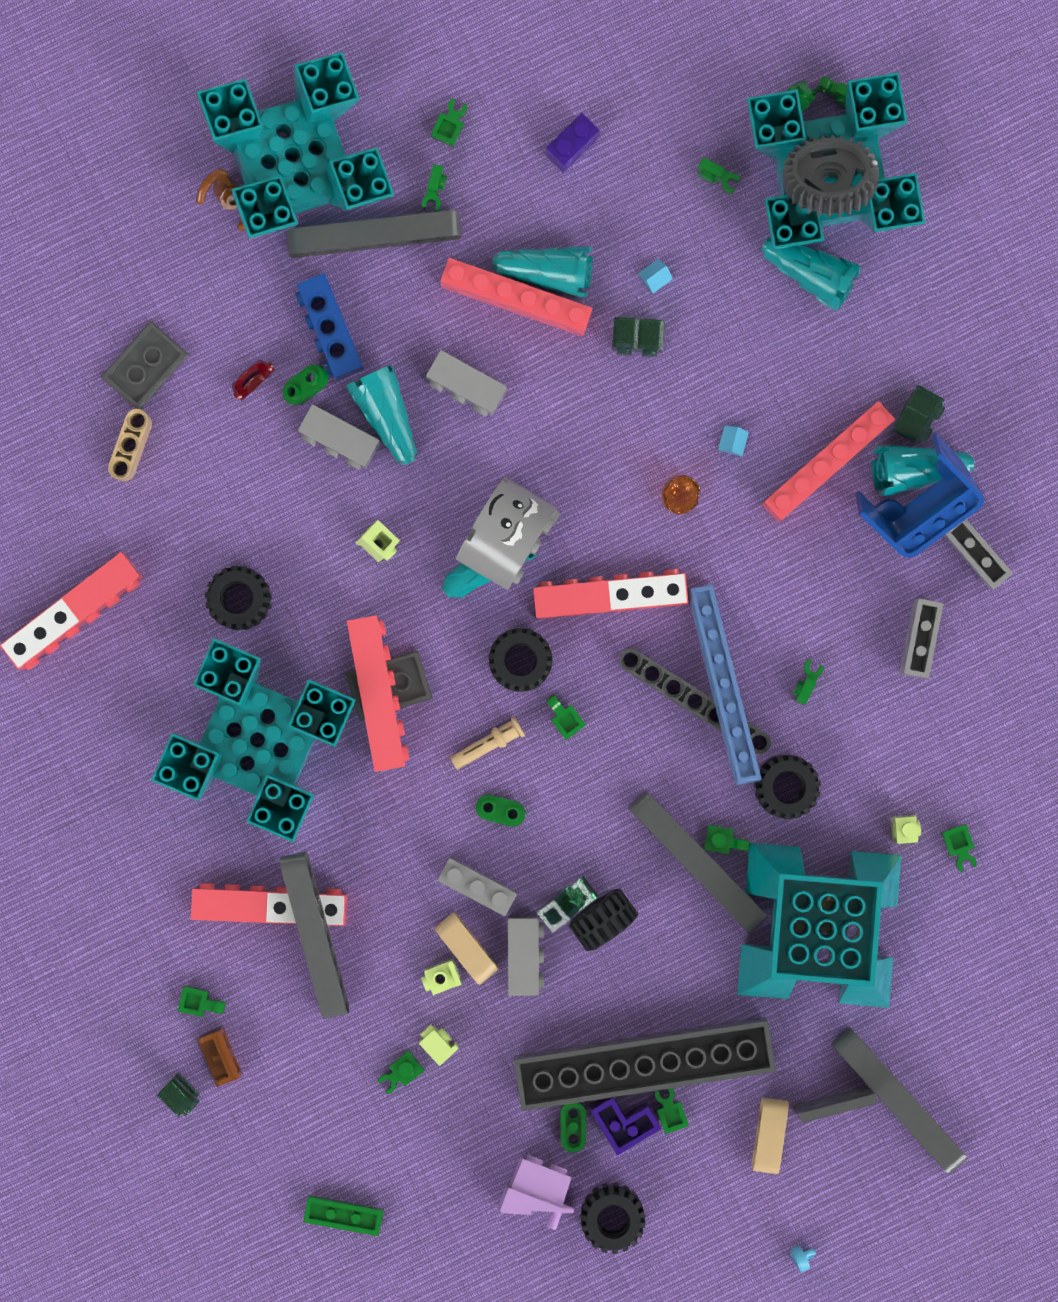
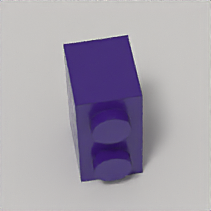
(572, 142)

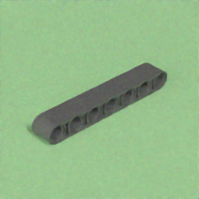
(373, 234)
(682, 696)
(697, 862)
(314, 934)
(899, 1101)

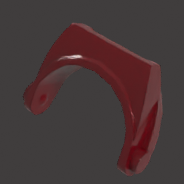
(265, 371)

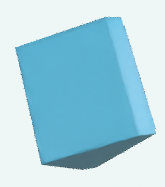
(655, 275)
(733, 440)

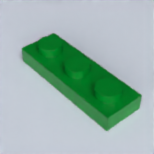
(343, 1215)

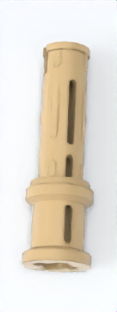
(498, 738)

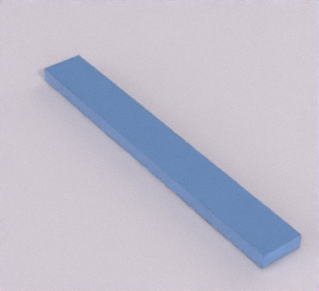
(724, 685)

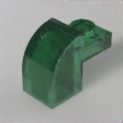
(567, 903)

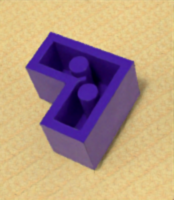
(624, 1129)

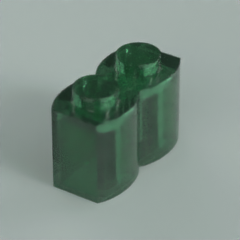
(638, 336)
(918, 415)
(179, 1095)

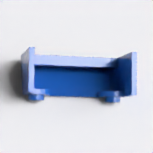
(931, 513)

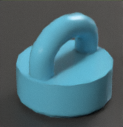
(801, 1258)

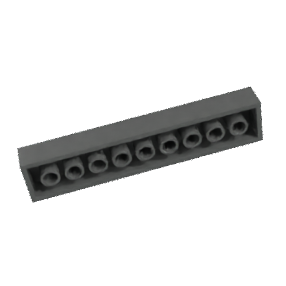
(644, 1063)

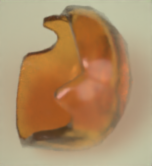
(680, 494)

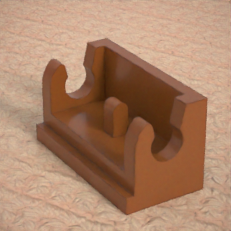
(220, 1057)

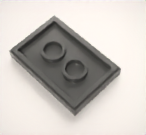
(145, 366)
(409, 679)
(835, 1104)

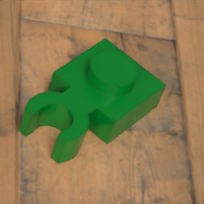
(837, 91)
(806, 95)
(448, 126)
(958, 843)
(404, 1070)
(671, 1113)

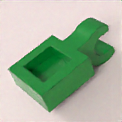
(713, 172)
(436, 182)
(804, 689)
(566, 719)
(720, 840)
(196, 1001)

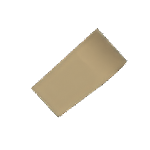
(127, 433)
(466, 948)
(770, 1135)

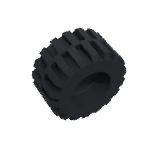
(218, 589)
(536, 643)
(807, 796)
(603, 919)
(619, 1238)

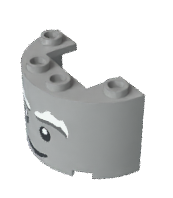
(507, 533)

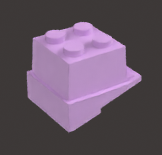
(537, 1189)

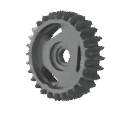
(830, 158)

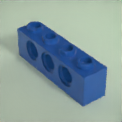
(308, 293)

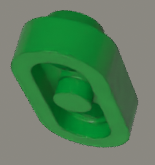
(303, 386)
(500, 810)
(573, 1125)

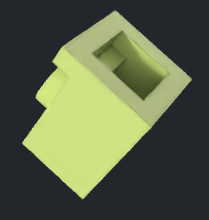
(379, 533)
(905, 829)
(445, 968)
(437, 1044)

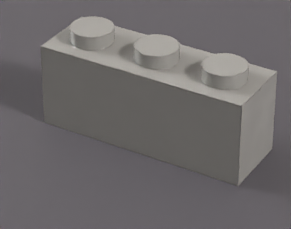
(466, 384)
(338, 438)
(978, 554)
(921, 638)
(477, 886)
(525, 956)

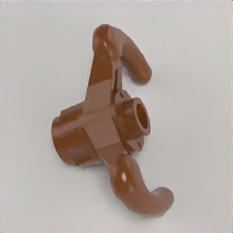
(222, 191)

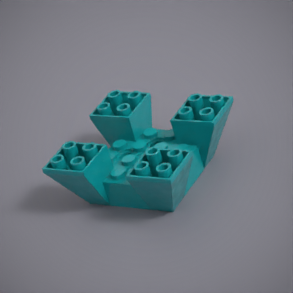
(871, 112)
(270, 195)
(193, 765)
(852, 961)

